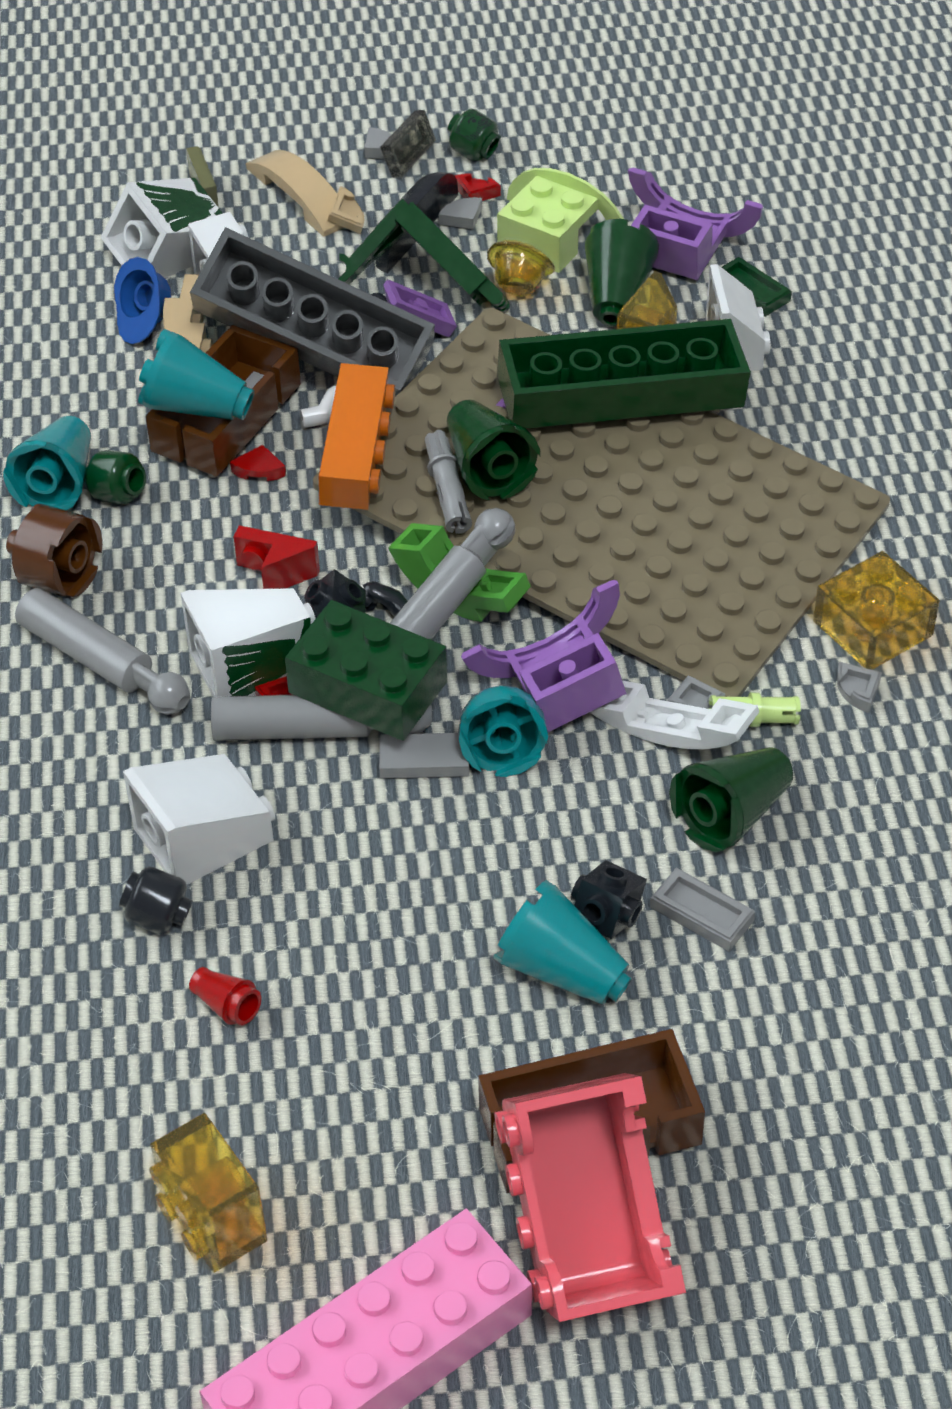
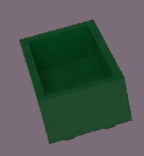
(366, 669)

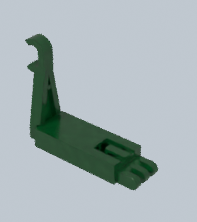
(434, 242)

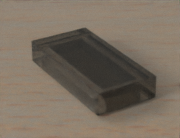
(408, 143)

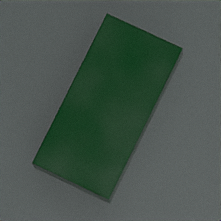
(766, 291)

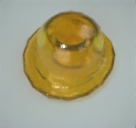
(518, 266)

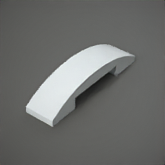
(677, 723)

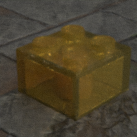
(875, 610)
(207, 1193)

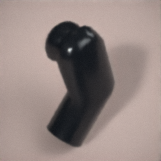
(383, 594)

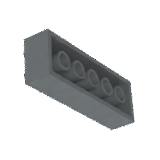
(308, 310)

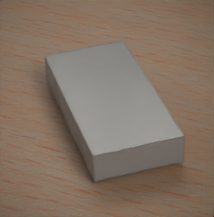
(422, 756)
(702, 909)

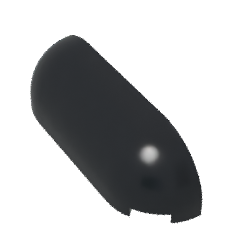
(430, 196)

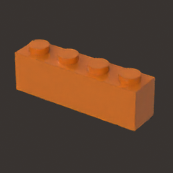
(354, 437)

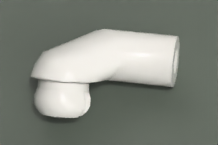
(319, 414)

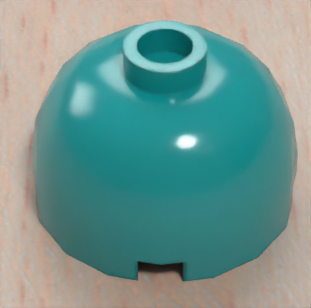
(502, 731)

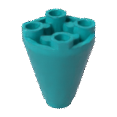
(191, 382)

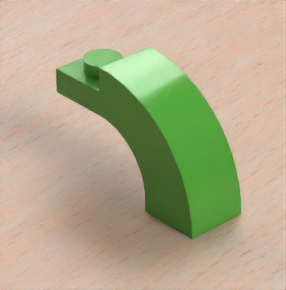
(423, 548)

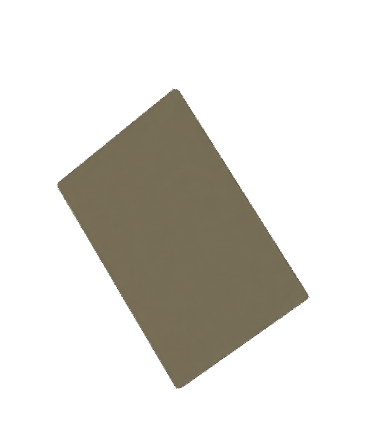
(687, 511)

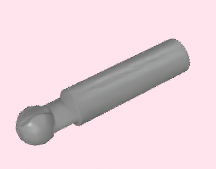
(456, 575)
(100, 650)
(285, 719)

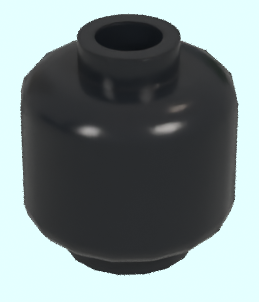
(155, 900)

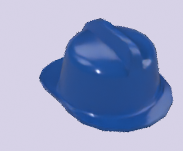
(139, 299)

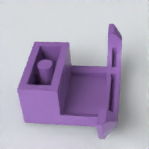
(684, 233)
(565, 671)

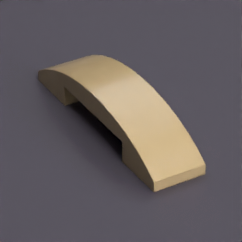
(301, 183)

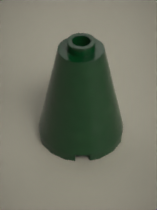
(617, 265)
(491, 450)
(728, 795)

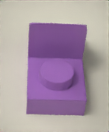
(421, 306)

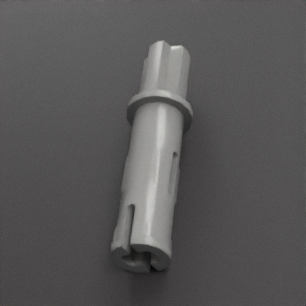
(444, 468)

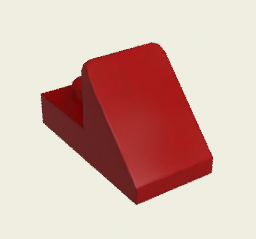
(279, 557)

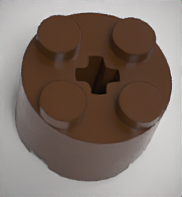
(55, 550)

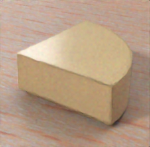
(347, 211)

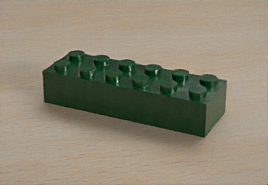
(622, 373)

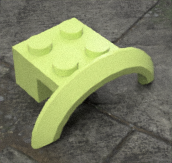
(549, 210)

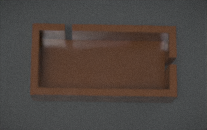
(213, 441)
(672, 1107)

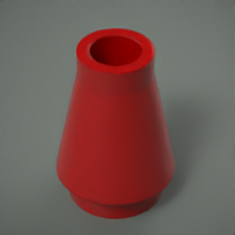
(228, 996)

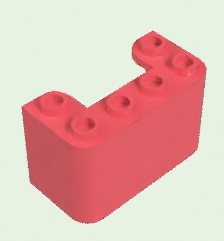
(587, 1197)

